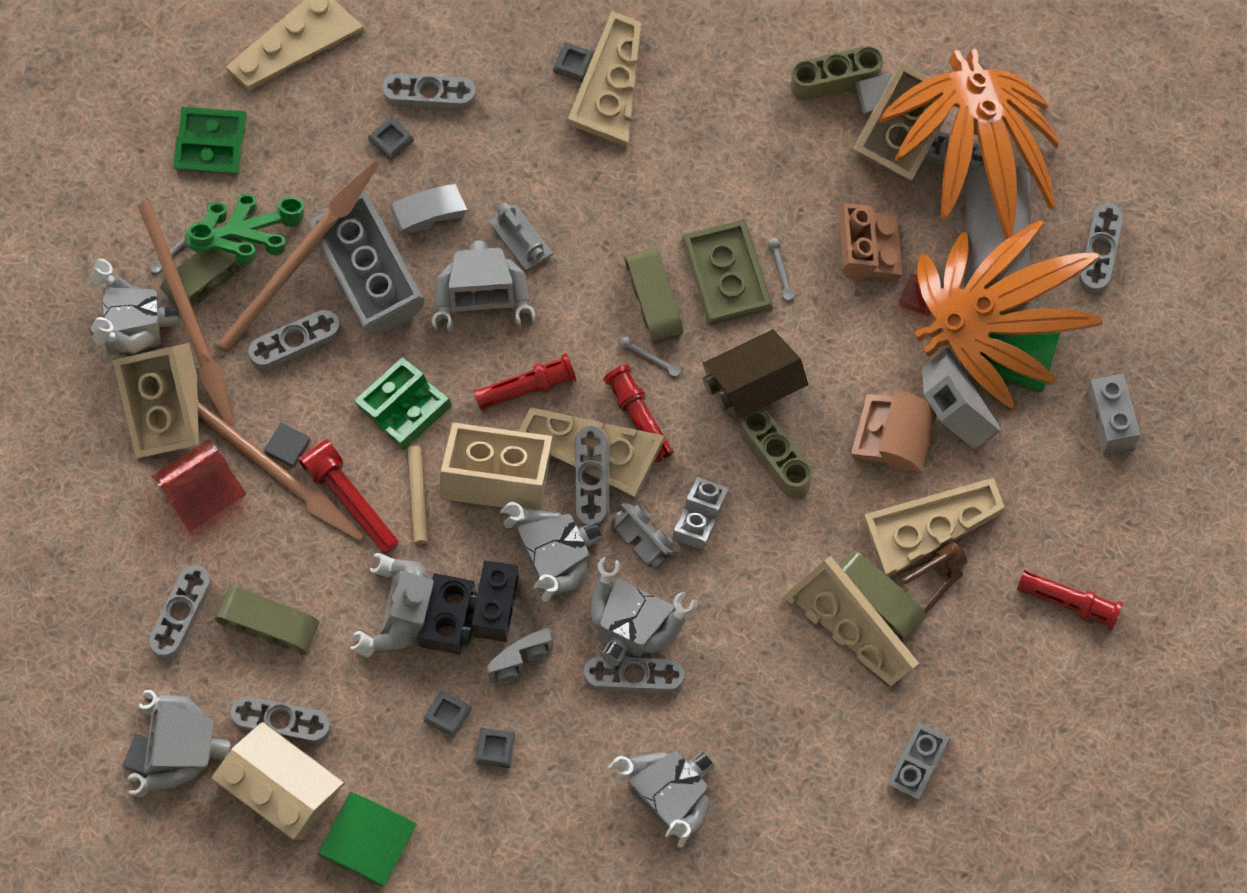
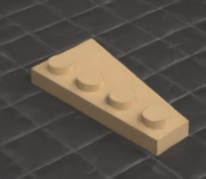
(294, 40)
(607, 89)
(630, 450)
(925, 525)
(841, 608)

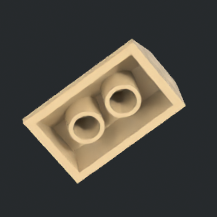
(883, 140)
(495, 466)
(278, 781)

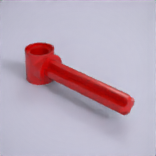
(326, 466)

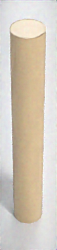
(417, 495)

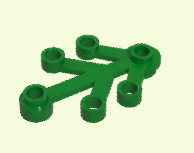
(204, 235)

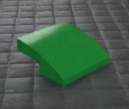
(210, 140)
(1039, 346)
(403, 403)
(366, 838)

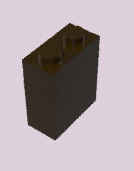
(754, 374)

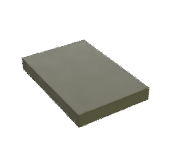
(727, 272)

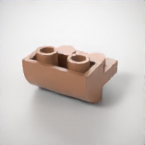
(868, 243)
(894, 431)

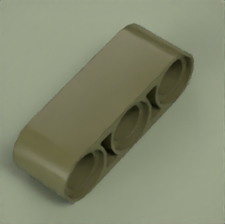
(846, 62)
(204, 272)
(655, 295)
(778, 467)
(885, 596)
(267, 618)

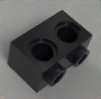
(495, 601)
(441, 614)

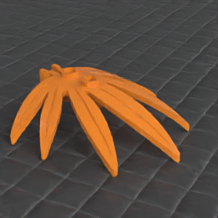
(984, 104)
(973, 313)

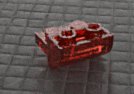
(198, 484)

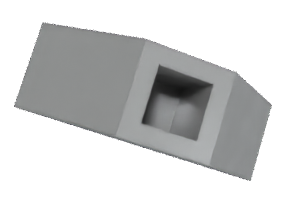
(957, 400)

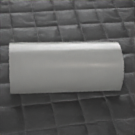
(983, 221)
(370, 268)

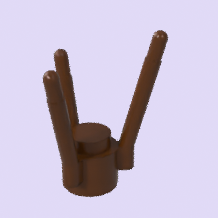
(945, 561)

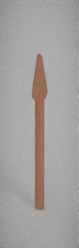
(339, 206)
(209, 372)
(316, 502)

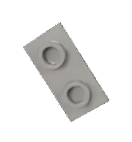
(520, 236)
(636, 524)

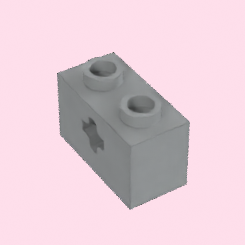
(1113, 414)

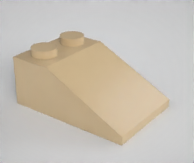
(160, 399)

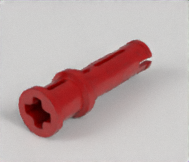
(540, 378)
(632, 400)
(1085, 604)

